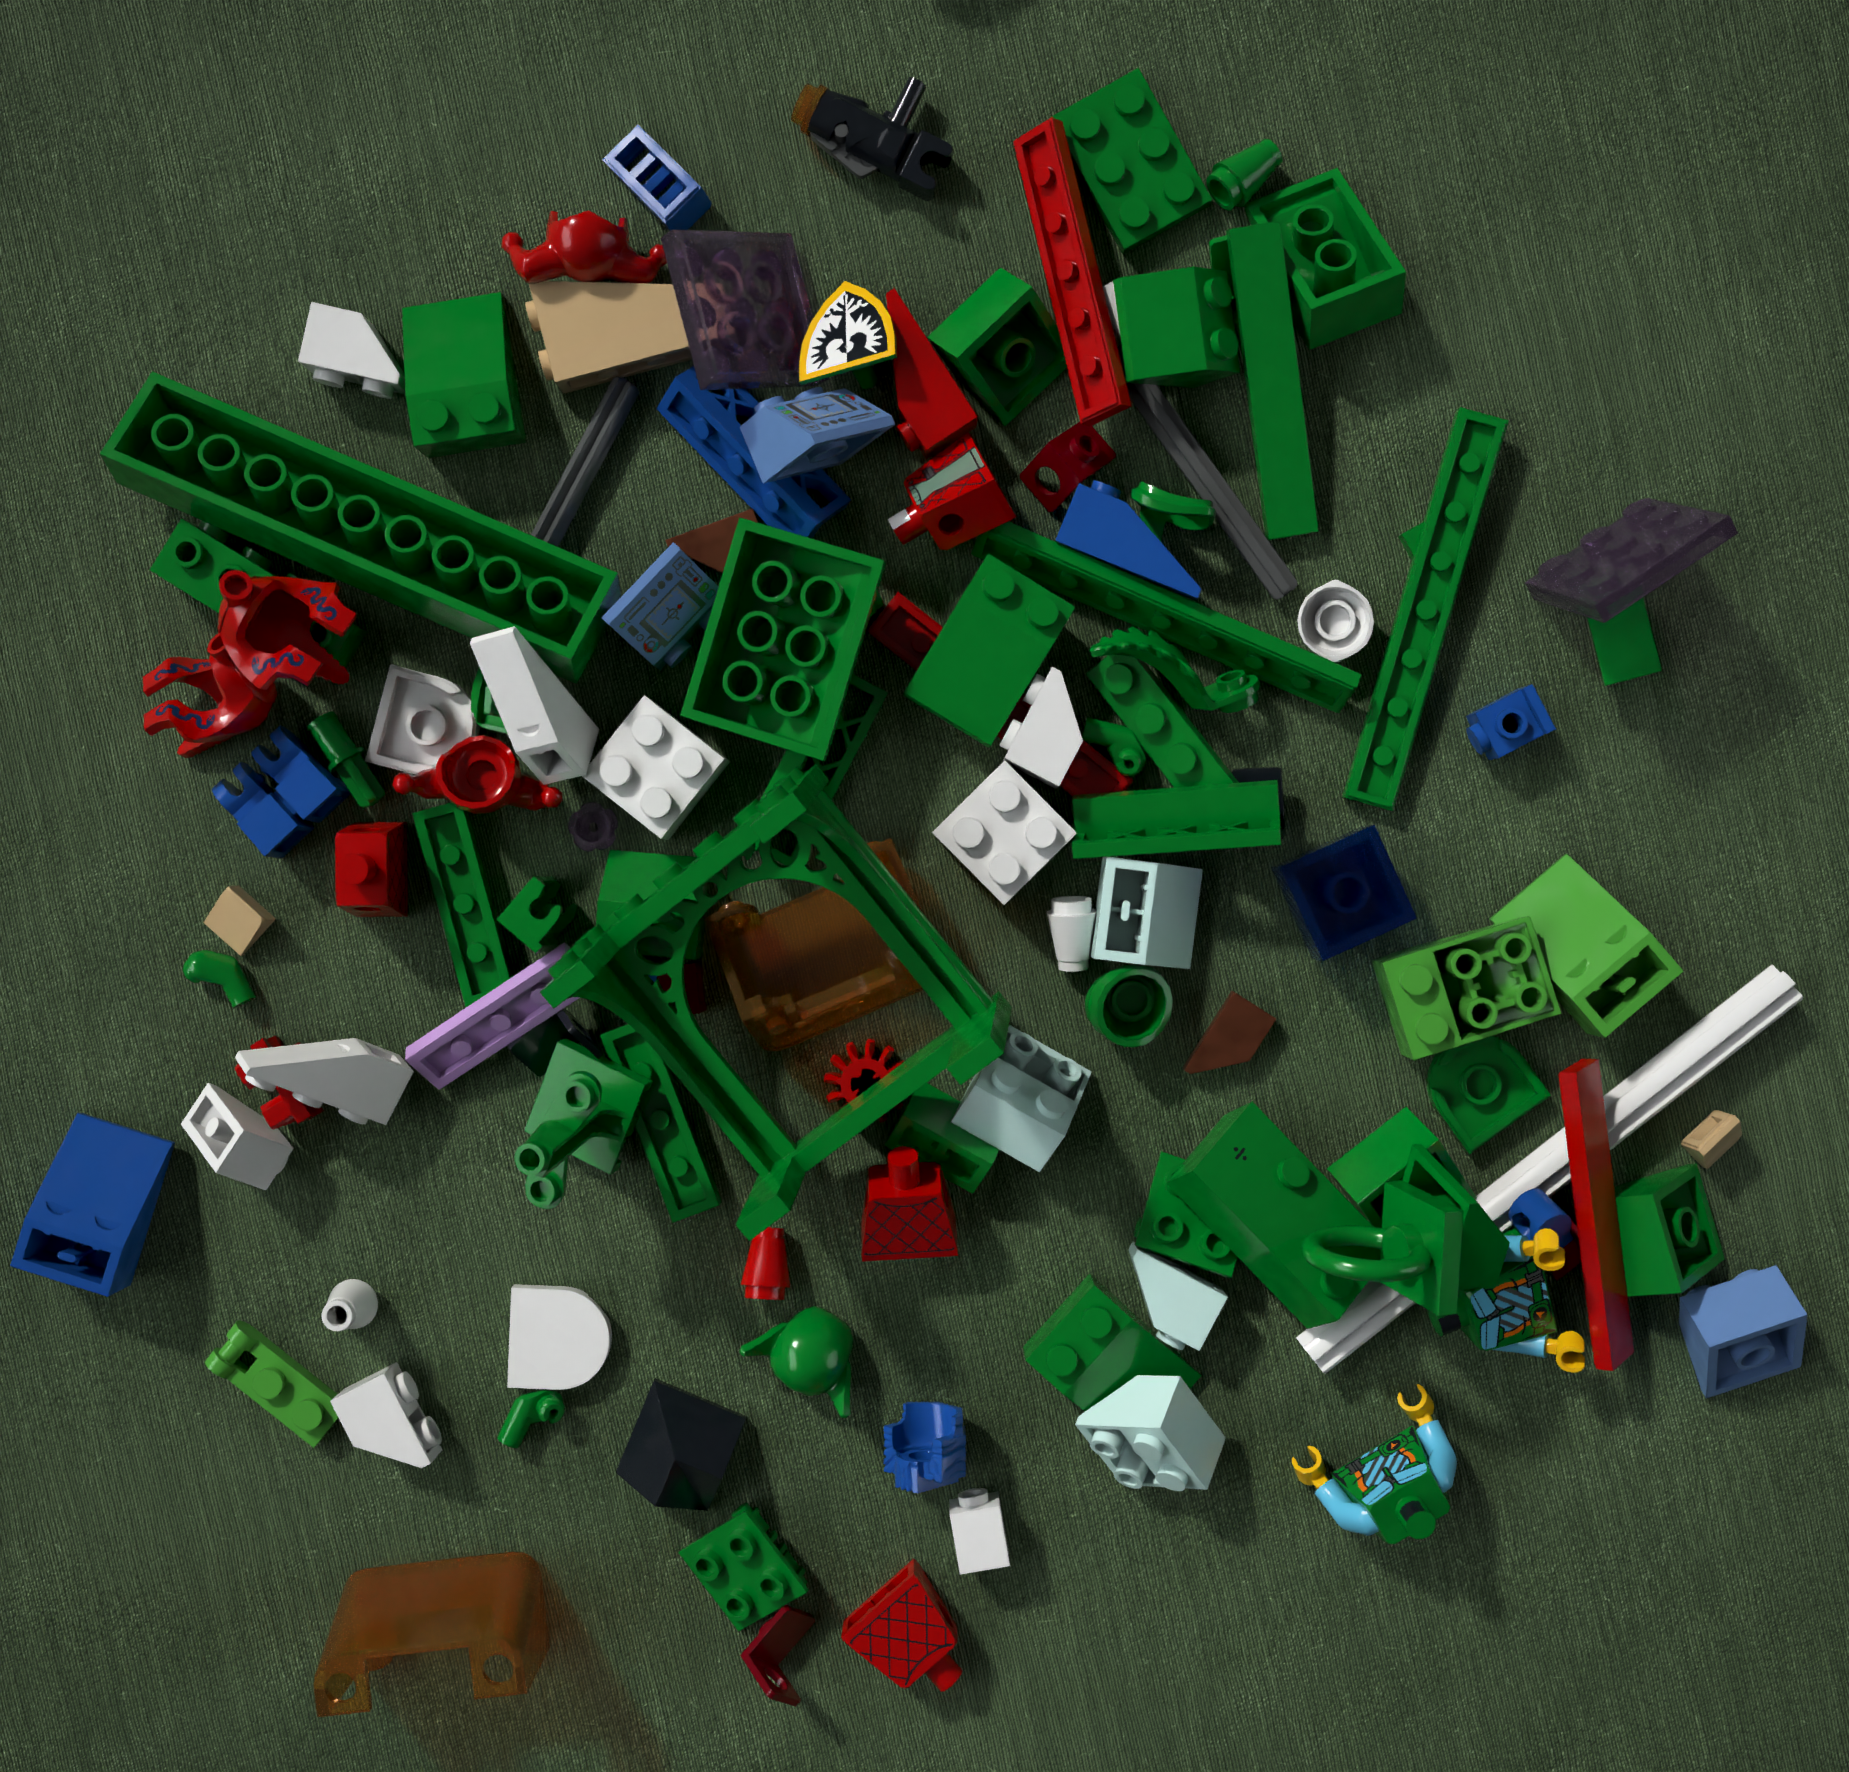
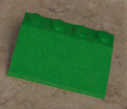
(783, 638)

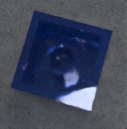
(1343, 892)

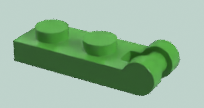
(276, 1383)

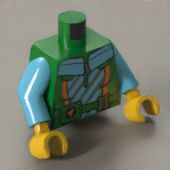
(1518, 1309)
(1393, 1487)

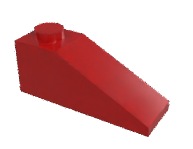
(927, 396)

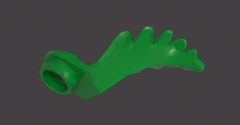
(1230, 693)

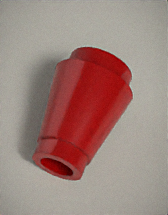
(766, 1266)

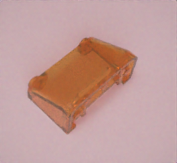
(809, 962)

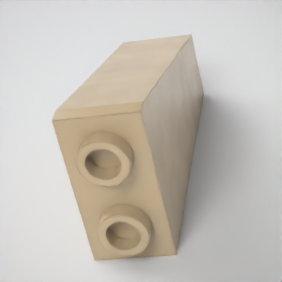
(605, 330)

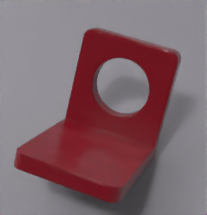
(1073, 457)
(771, 1646)

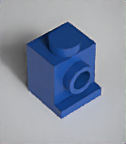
(1527, 713)

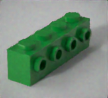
(199, 557)

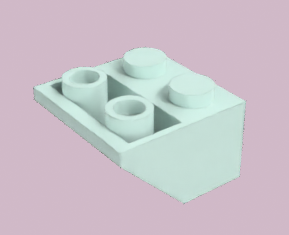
(1146, 913)
(1023, 1100)
(1154, 1434)

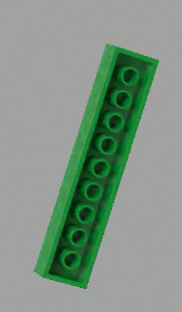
(359, 524)

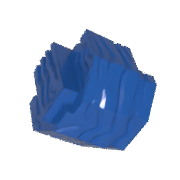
(926, 1446)

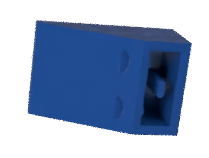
(94, 1206)

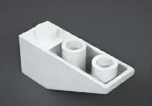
(535, 707)
(340, 1073)

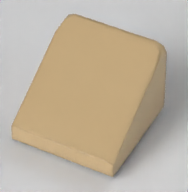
(238, 919)
(1712, 1137)

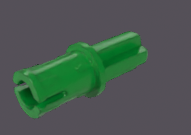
(346, 760)

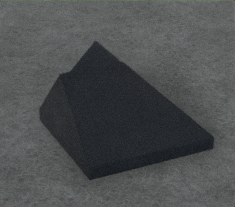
(679, 1448)

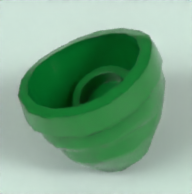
(1129, 1005)

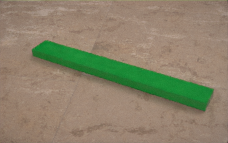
(1425, 608)
(1170, 615)

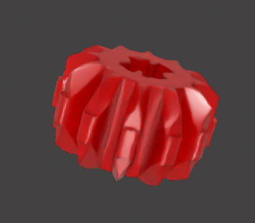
(854, 1070)

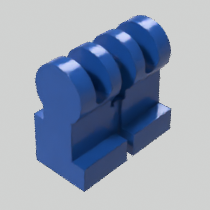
(304, 794)

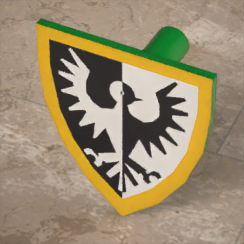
(847, 336)

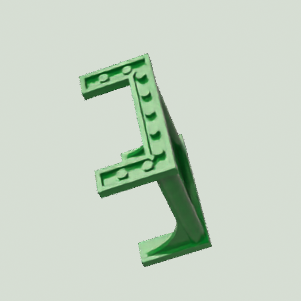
(615, 975)

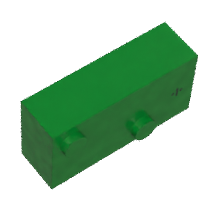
(1263, 1205)

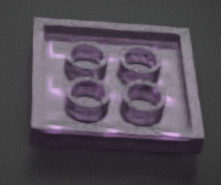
(740, 306)
(1629, 558)

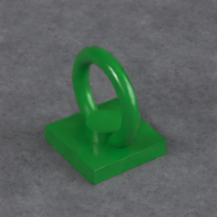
(1416, 1246)

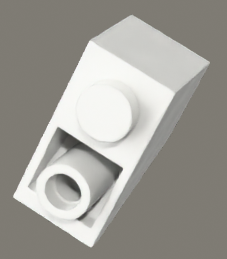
(348, 347)
(1049, 734)
(386, 1418)

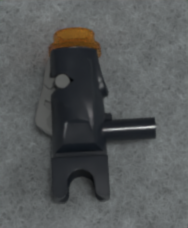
(873, 141)

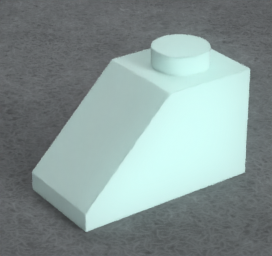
(1176, 1299)

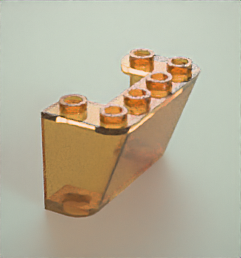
(436, 1605)

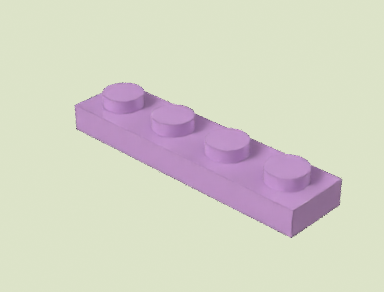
(486, 1024)

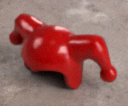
(585, 251)
(480, 778)

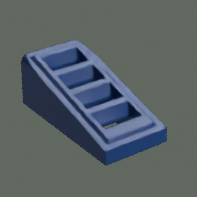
(680, 203)

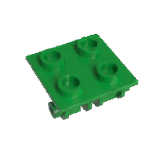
(1176, 1230)
(745, 1568)

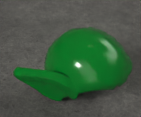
(810, 1355)

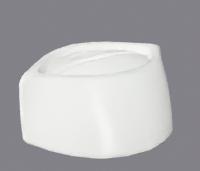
(1335, 621)

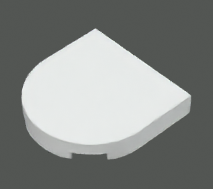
(419, 721)
(555, 1337)

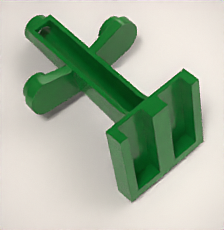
(582, 1112)

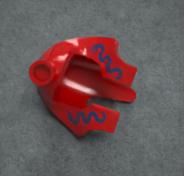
(269, 625)
(238, 700)

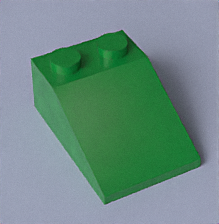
(1334, 258)
(460, 376)
(988, 650)
(1099, 1346)

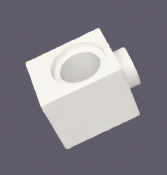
(978, 1531)

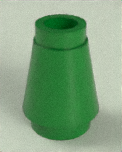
(1242, 174)

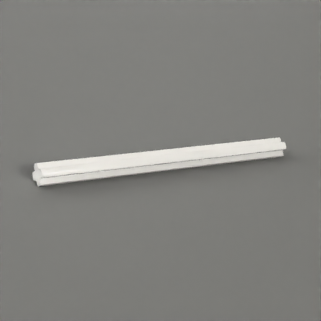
(1548, 1167)

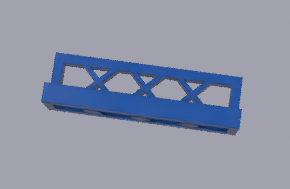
(712, 430)

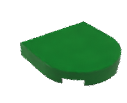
(1482, 1089)

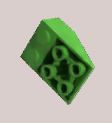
(1593, 947)
(1465, 987)

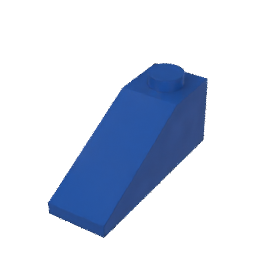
(1115, 535)

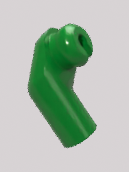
(1119, 742)
(219, 970)
(527, 1410)

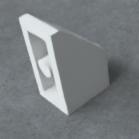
(236, 1138)

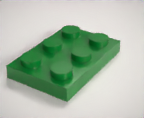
(1132, 161)

